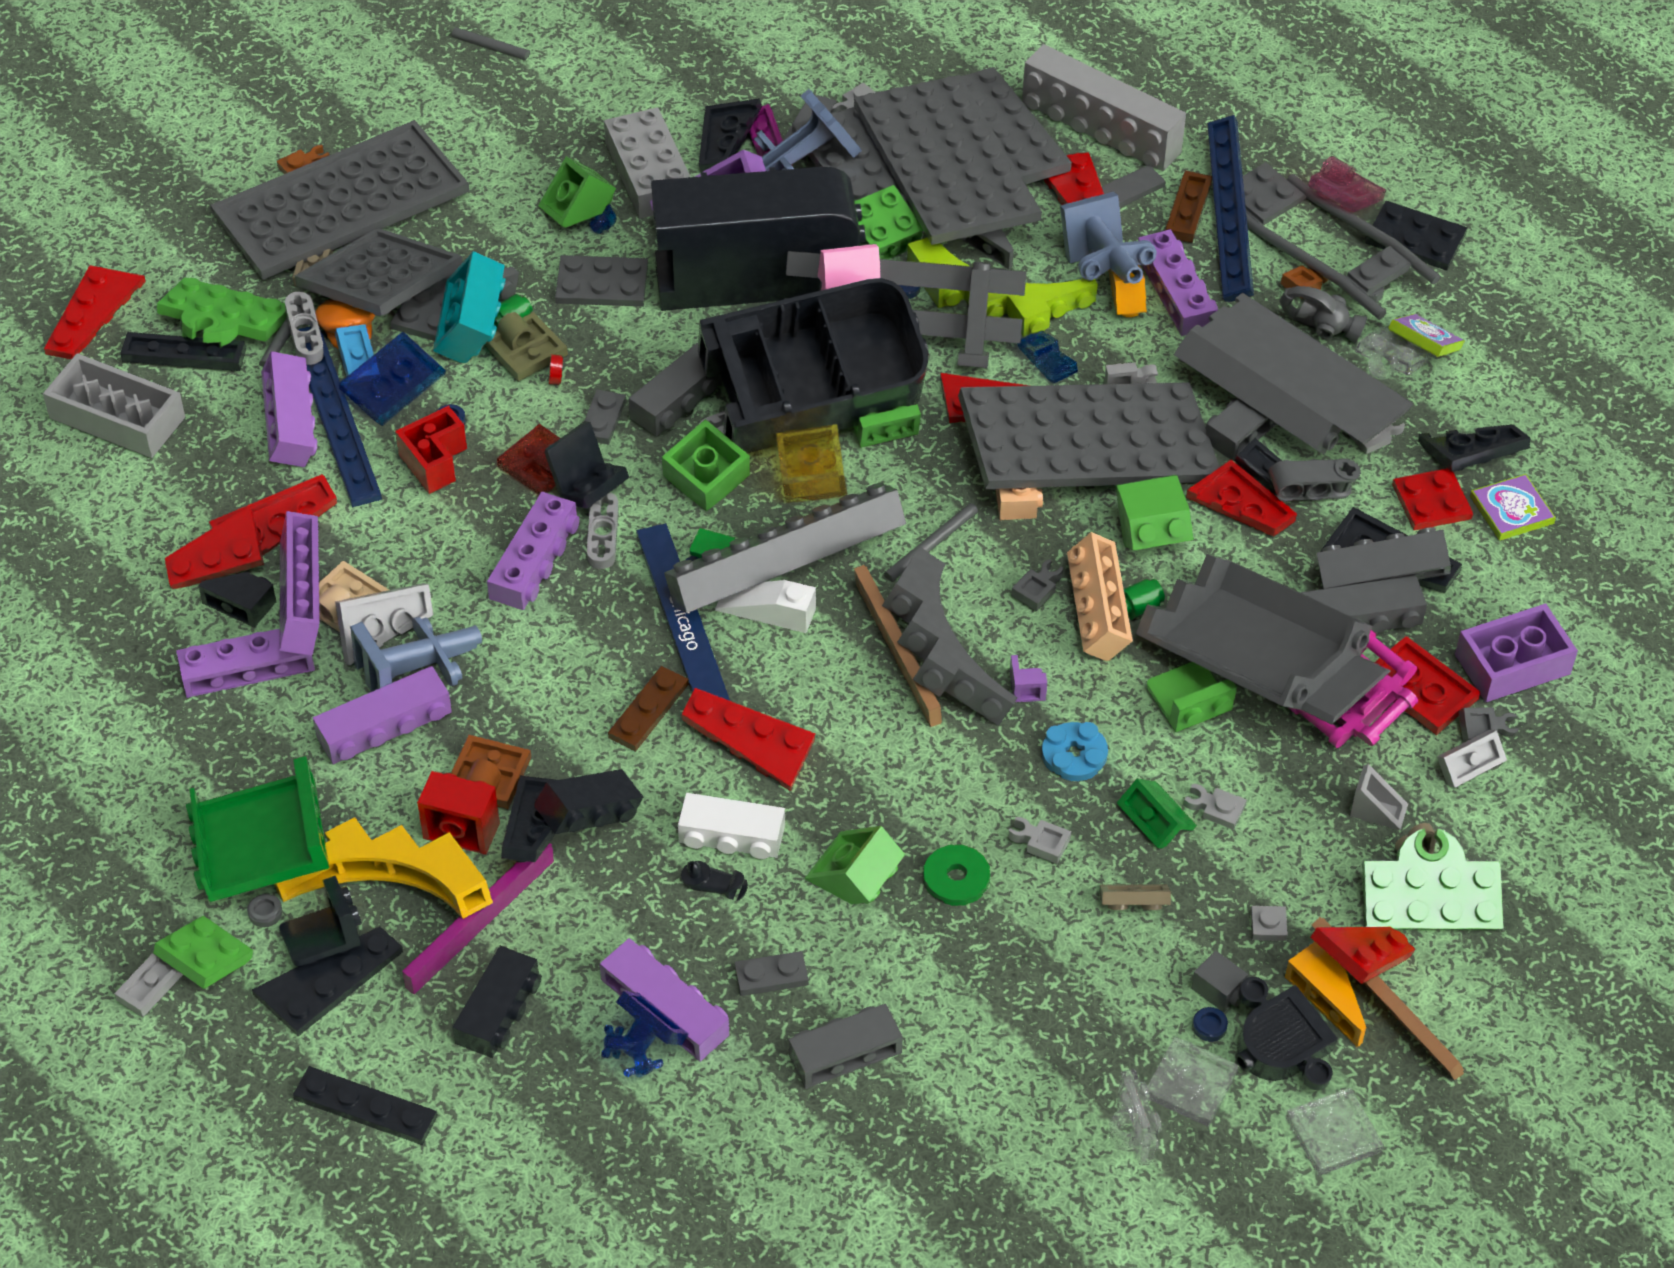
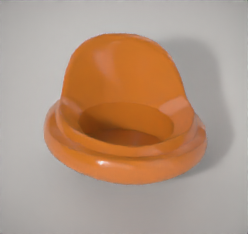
(336, 314)

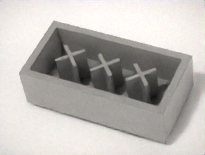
(643, 153)
(114, 405)

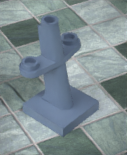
(812, 135)
(1095, 239)
(387, 663)

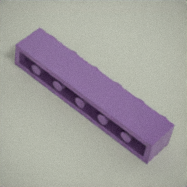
(299, 584)

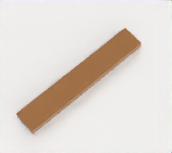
(891, 634)
(1409, 1020)

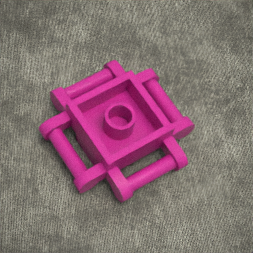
(1373, 703)

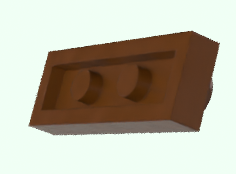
(1189, 205)
(648, 708)

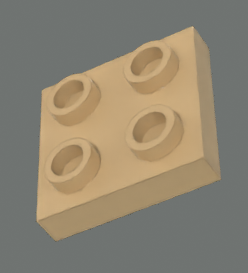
(342, 584)

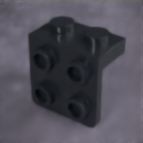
(323, 931)

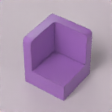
(1027, 683)

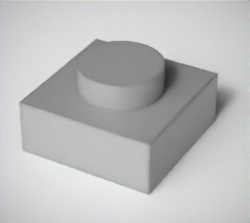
(1269, 923)

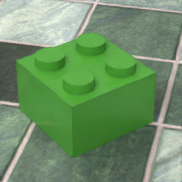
(706, 465)

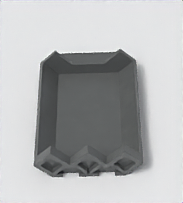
(1290, 376)
(1266, 639)

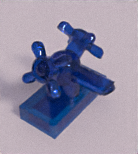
(648, 1025)

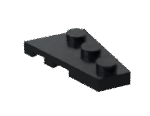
(725, 130)
(1464, 450)

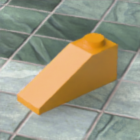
(1128, 298)
(1328, 989)

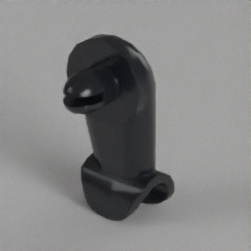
(702, 877)

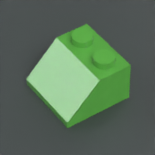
(576, 194)
(1153, 513)
(857, 864)

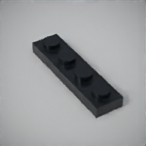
(182, 351)
(365, 1105)

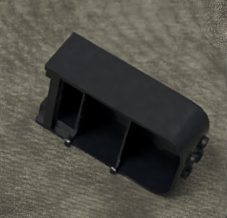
(732, 233)
(815, 360)

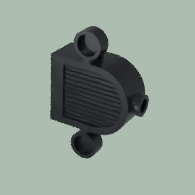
(1283, 1036)

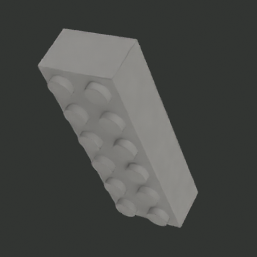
(1103, 107)

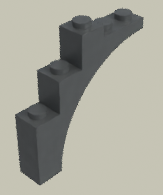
(929, 636)

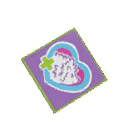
(1426, 335)
(1512, 507)

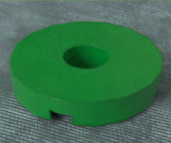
(956, 891)

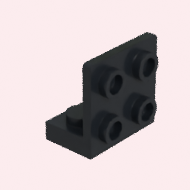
(580, 467)

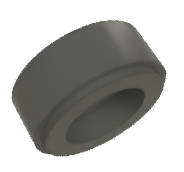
(264, 910)

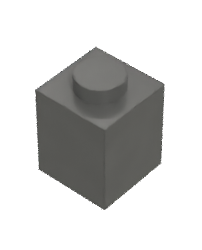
(1219, 981)

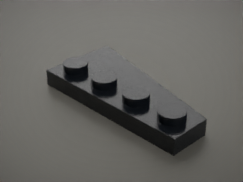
(1362, 526)
(315, 989)

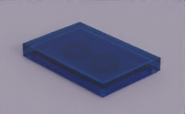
(391, 378)

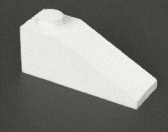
(774, 603)

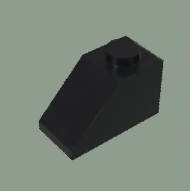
(239, 596)

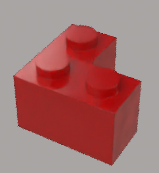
(429, 447)

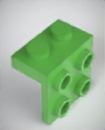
(1191, 695)

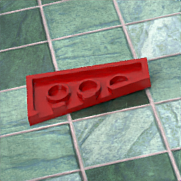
(91, 306)
(308, 497)
(764, 741)

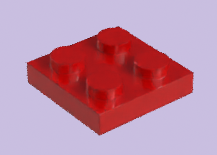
(1432, 499)

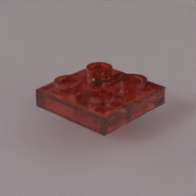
(528, 461)

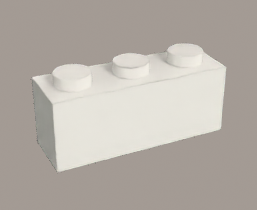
(731, 825)

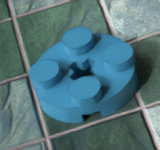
(1084, 737)

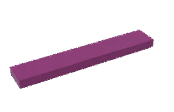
(464, 930)

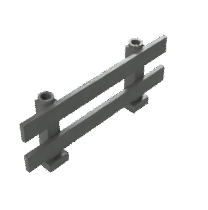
(977, 279)

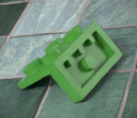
(889, 222)
(888, 425)

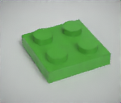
(203, 952)

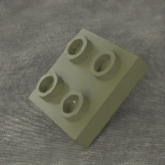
(524, 344)

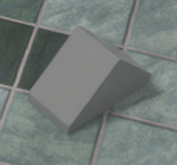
(1377, 801)

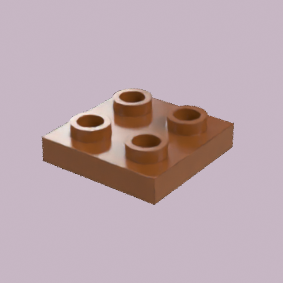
(494, 764)

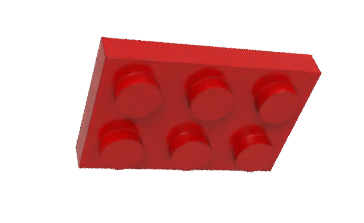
(1437, 687)

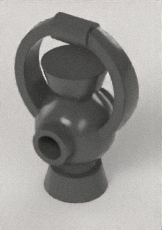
(1323, 312)

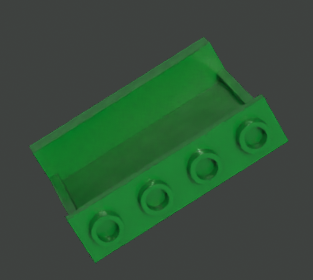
(258, 835)

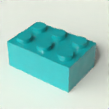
(469, 308)

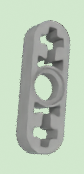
(309, 318)
(609, 540)

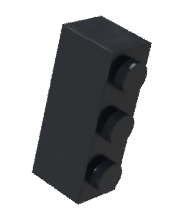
(588, 801)
(497, 1002)

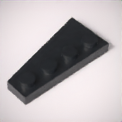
(526, 830)

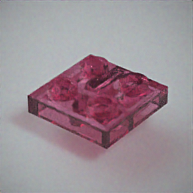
(1341, 183)

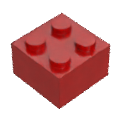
(459, 807)

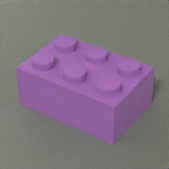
(1515, 652)

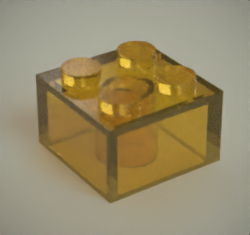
(811, 464)

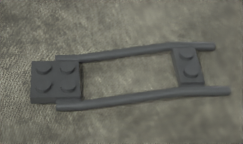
(1271, 195)

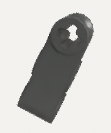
(1313, 479)

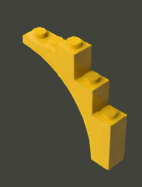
(395, 857)

